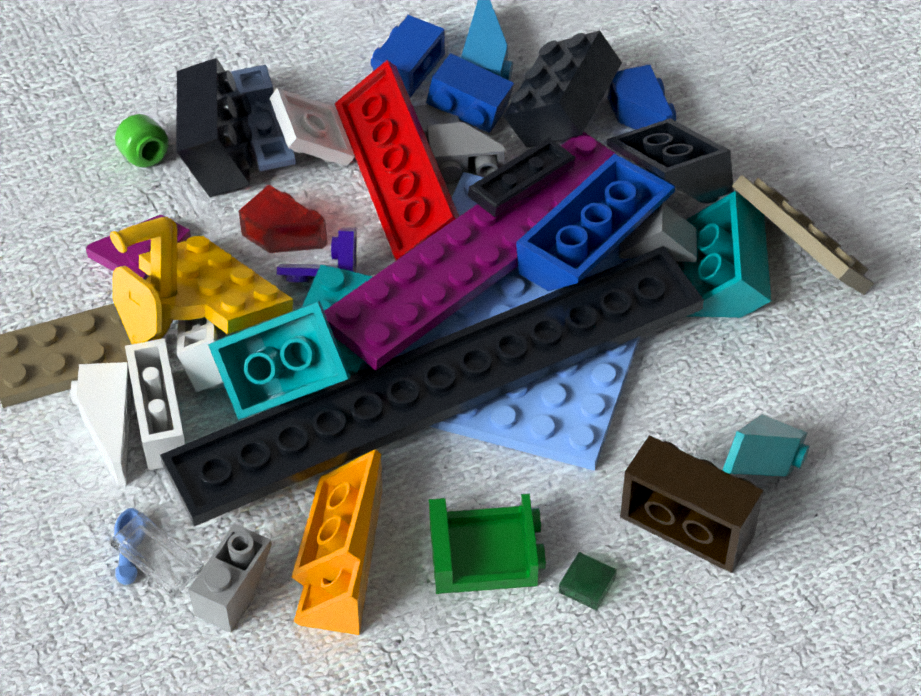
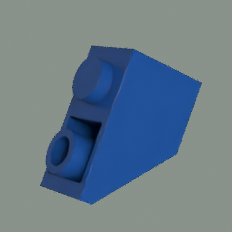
(639, 98)

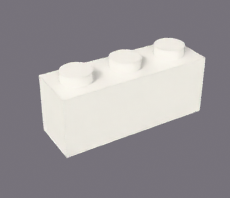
(155, 399)

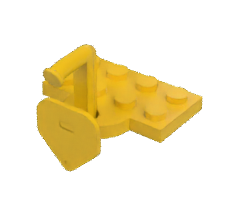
(188, 284)

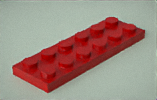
(395, 160)

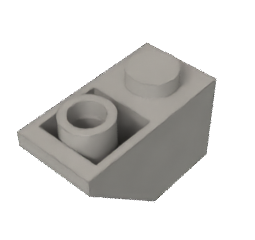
(464, 149)
(230, 578)

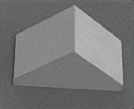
(661, 229)

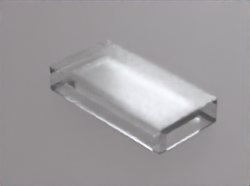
(157, 554)

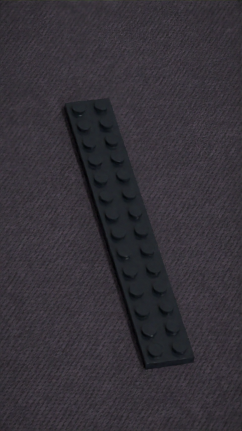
(428, 385)

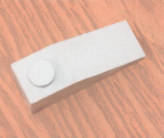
(195, 353)
(105, 408)

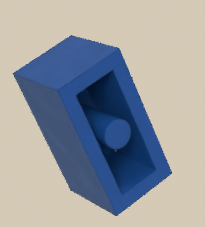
(413, 49)
(469, 92)

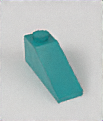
(766, 449)

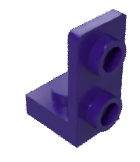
(342, 249)

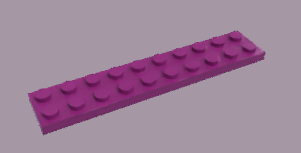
(449, 267)

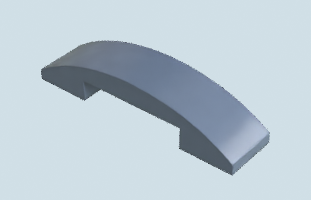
(267, 137)

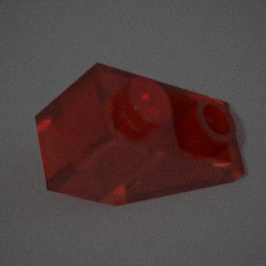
(281, 224)

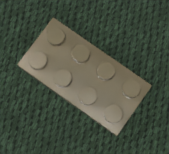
(805, 233)
(48, 354)

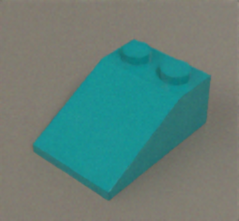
(279, 360)

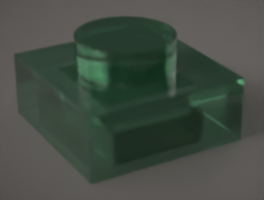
(587, 581)

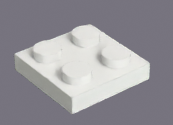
(311, 127)

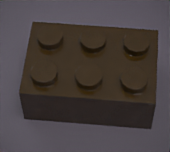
(690, 503)

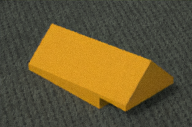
(339, 546)

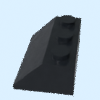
(680, 158)

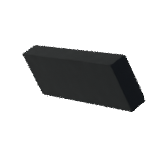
(521, 177)

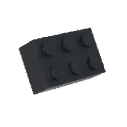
(563, 88)
(213, 127)

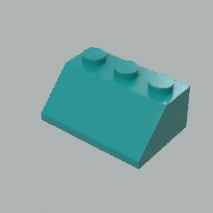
(730, 258)

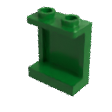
(485, 547)

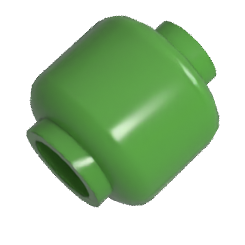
(141, 140)

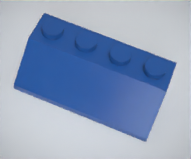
(589, 223)

